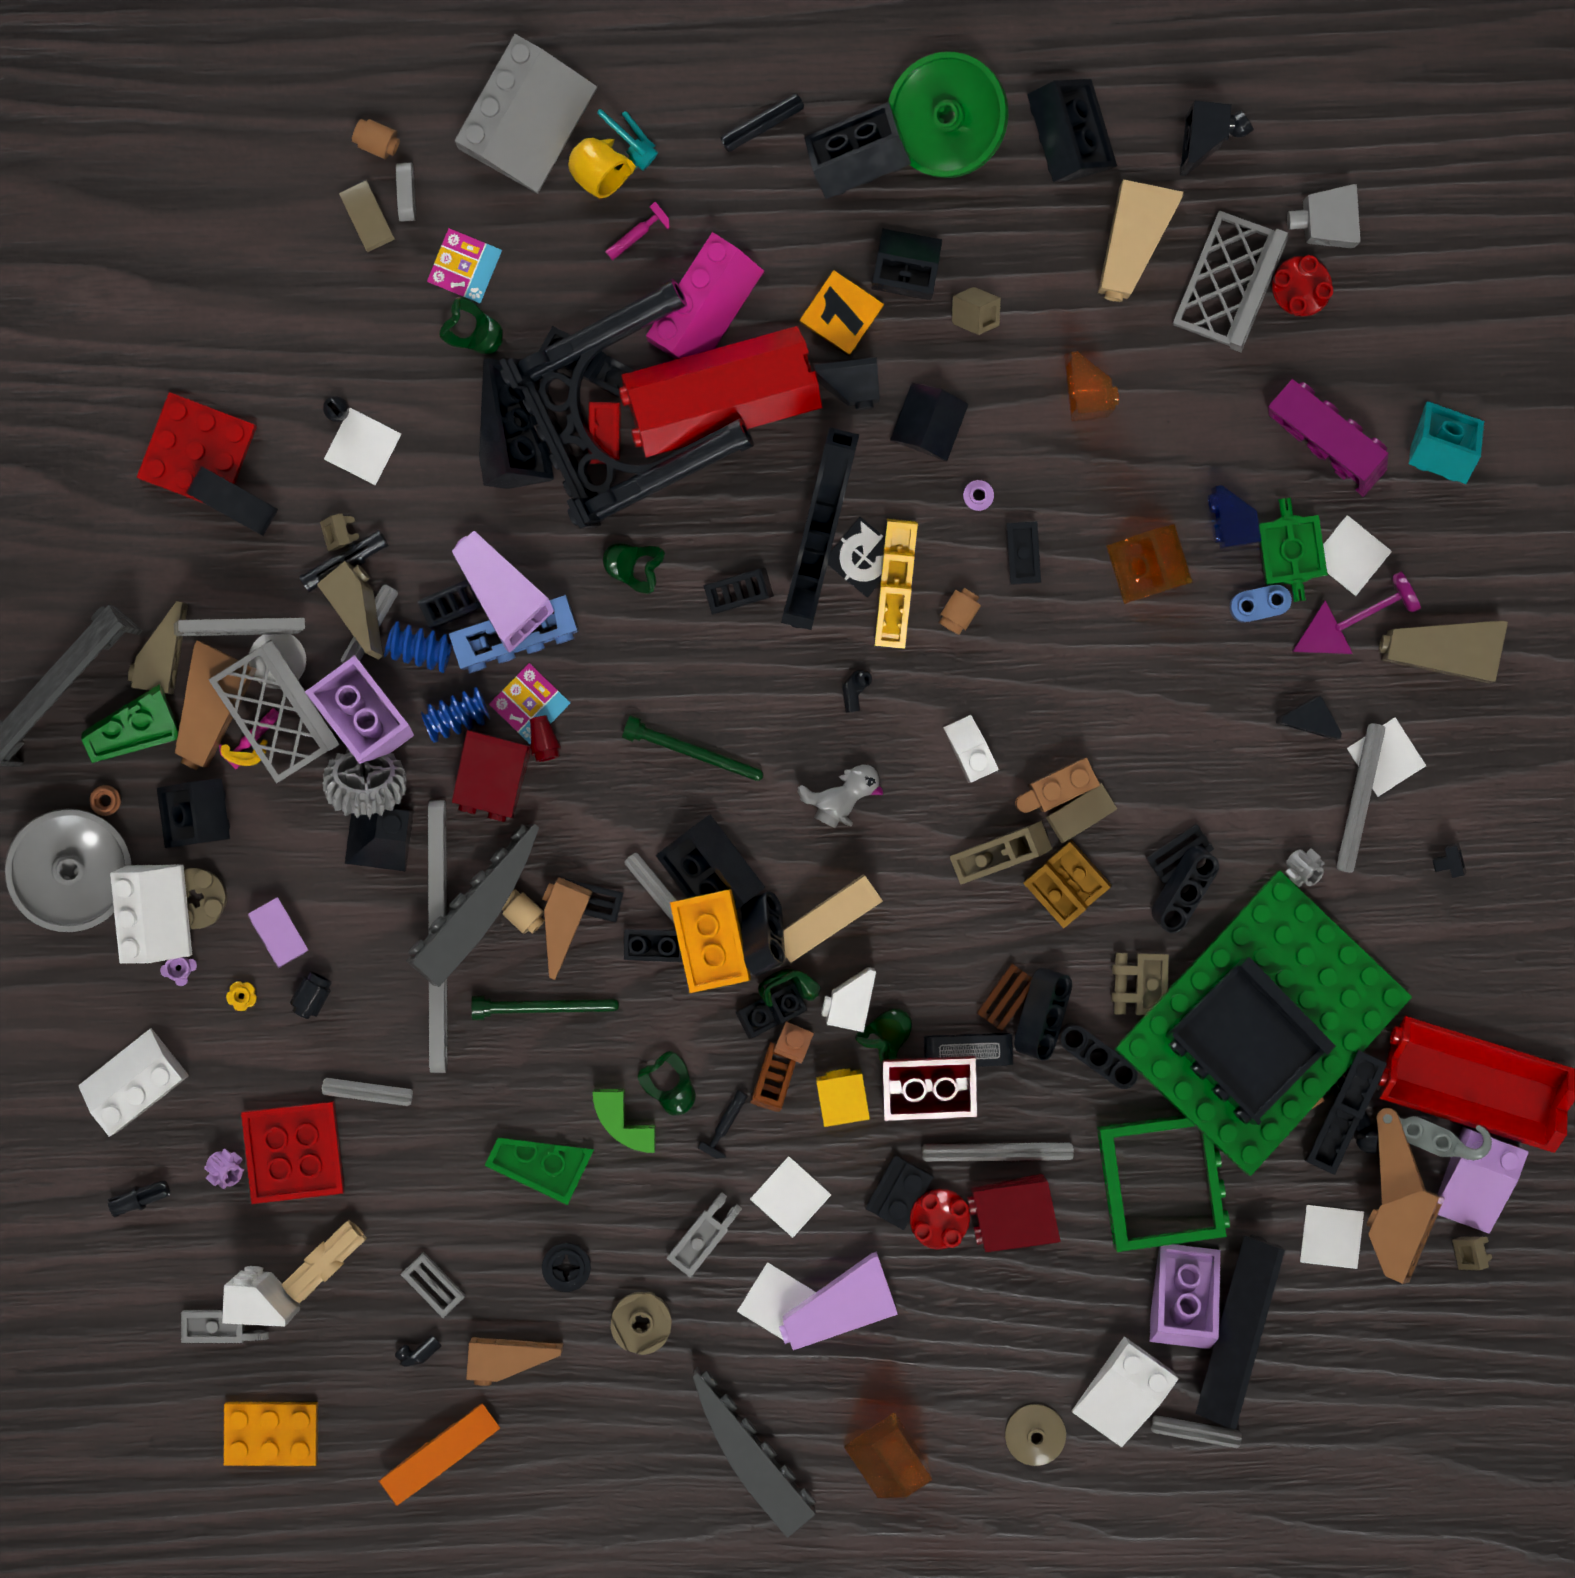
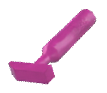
(637, 232)
(270, 718)

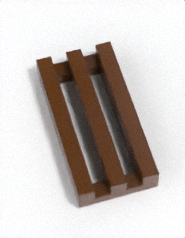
(1016, 1004)

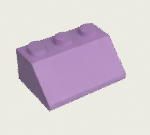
(359, 712)

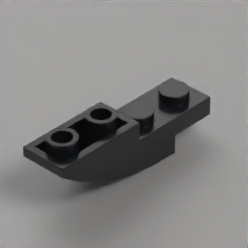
(652, 945)

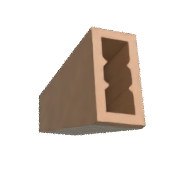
(204, 713)

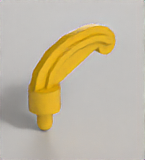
(242, 758)

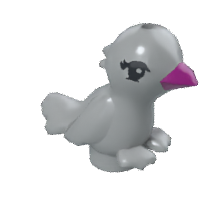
(838, 802)

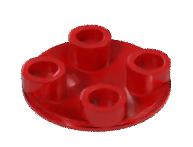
(1302, 286)
(940, 1219)

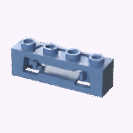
(466, 650)

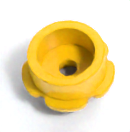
(249, 995)

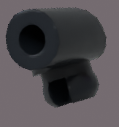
(853, 687)
(418, 1356)

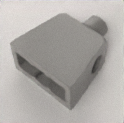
(1329, 218)

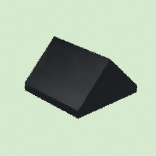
(929, 421)

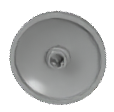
(63, 869)

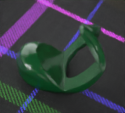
(487, 333)
(620, 561)
(805, 985)
(893, 1029)
(680, 1098)

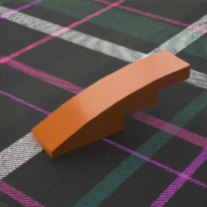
(439, 1454)

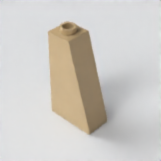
(1136, 229)
(829, 917)

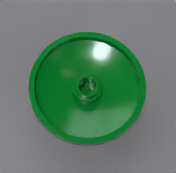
(949, 113)

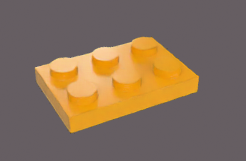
(710, 941)
(270, 1433)

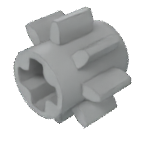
(1305, 867)

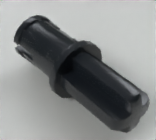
(138, 1198)

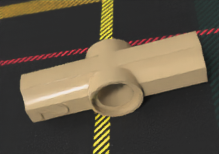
(324, 1261)

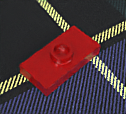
(605, 427)

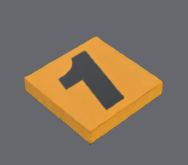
(841, 313)

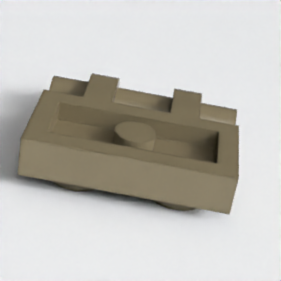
(1151, 981)

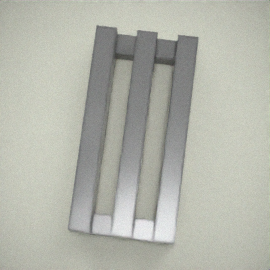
(415, 1265)

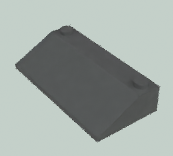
(102, 634)

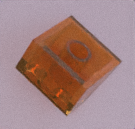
(1089, 389)
(1149, 563)

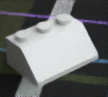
(151, 913)
(131, 1082)
(257, 1299)

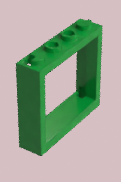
(1113, 1190)

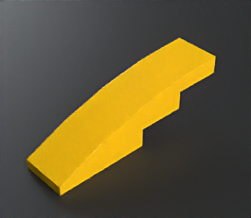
(896, 583)

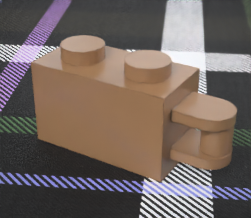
(1058, 787)

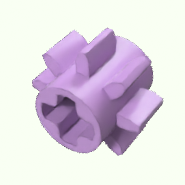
(224, 1168)

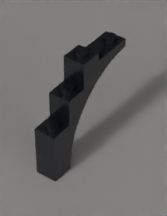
(820, 528)

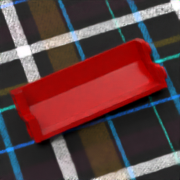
(706, 391)
(1478, 1084)

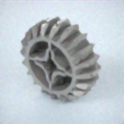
(346, 788)

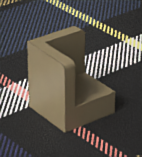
(976, 310)

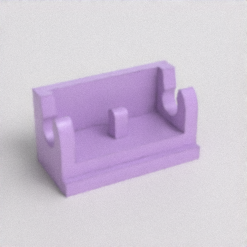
(277, 932)

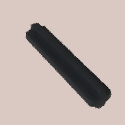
(762, 122)

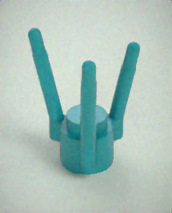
(640, 152)

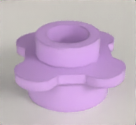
(180, 977)

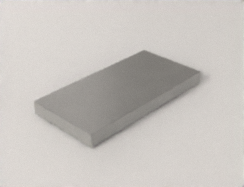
(218, 627)

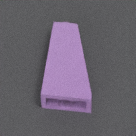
(504, 593)
(843, 1305)

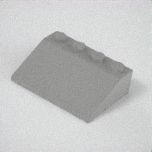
(525, 114)

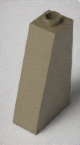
(1453, 649)

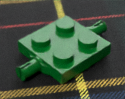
(1292, 550)

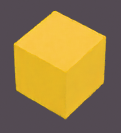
(842, 1097)

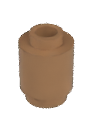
(376, 138)
(959, 611)

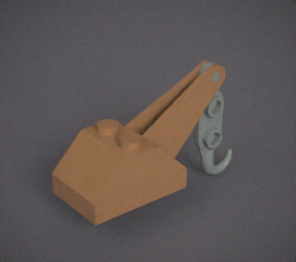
(1407, 1208)

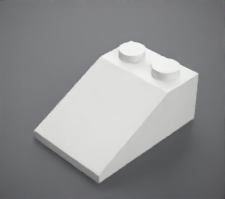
(1125, 1392)

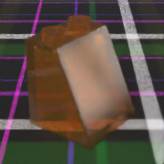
(889, 1459)

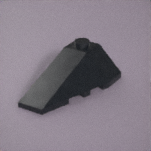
(508, 440)

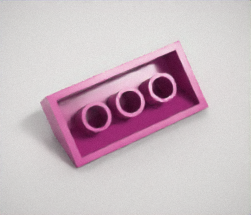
(714, 294)

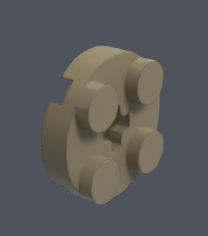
(214, 897)
(624, 1317)

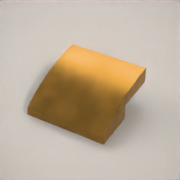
(1067, 884)

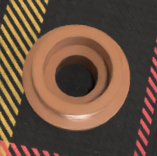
(96, 804)

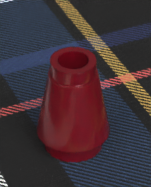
(543, 740)

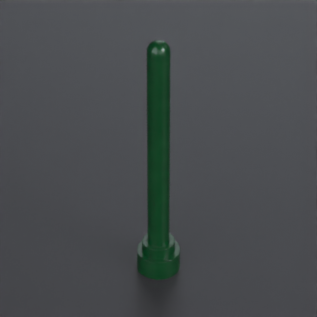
(636, 730)
(484, 1007)

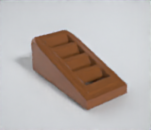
(771, 1104)

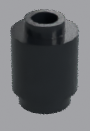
(311, 995)

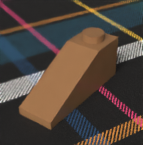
(562, 917)
(500, 1358)

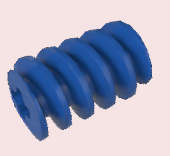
(418, 647)
(455, 715)

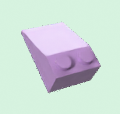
(1480, 1188)
(1186, 1297)

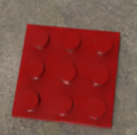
(194, 437)
(292, 1152)

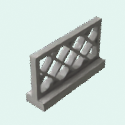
(1256, 288)
(296, 695)

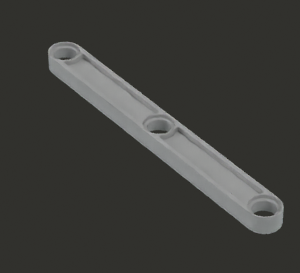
(437, 907)

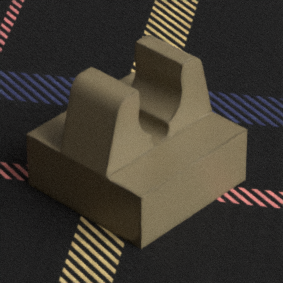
(336, 533)
(1471, 1253)

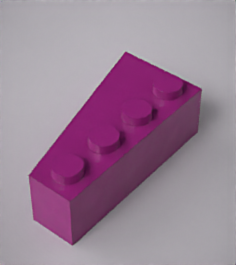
(1330, 435)

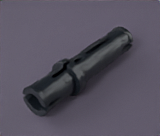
(375, 542)

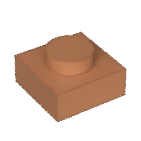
(793, 1042)

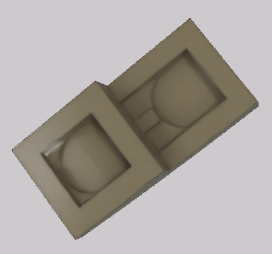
(366, 216)
(1081, 813)

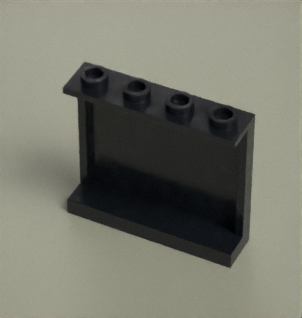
(1248, 1041)

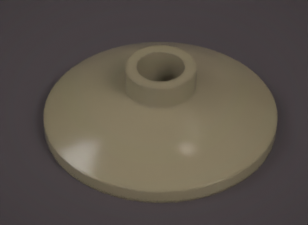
(1032, 1420)

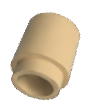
(523, 912)

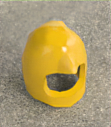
(594, 166)

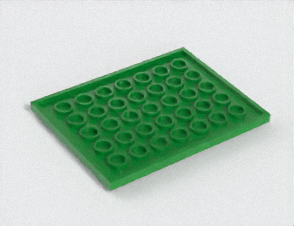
(1316, 969)

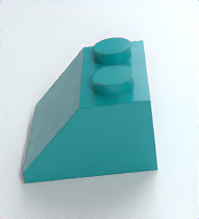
(1447, 443)

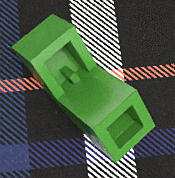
(611, 1113)

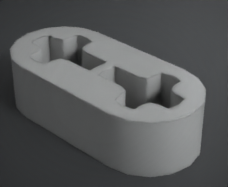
(405, 192)

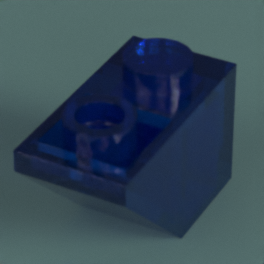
(1235, 519)

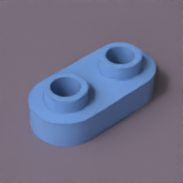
(1261, 603)

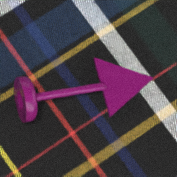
(1325, 634)

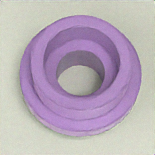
(973, 503)

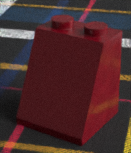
(490, 775)
(1014, 1214)

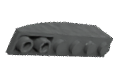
(474, 912)
(754, 1461)

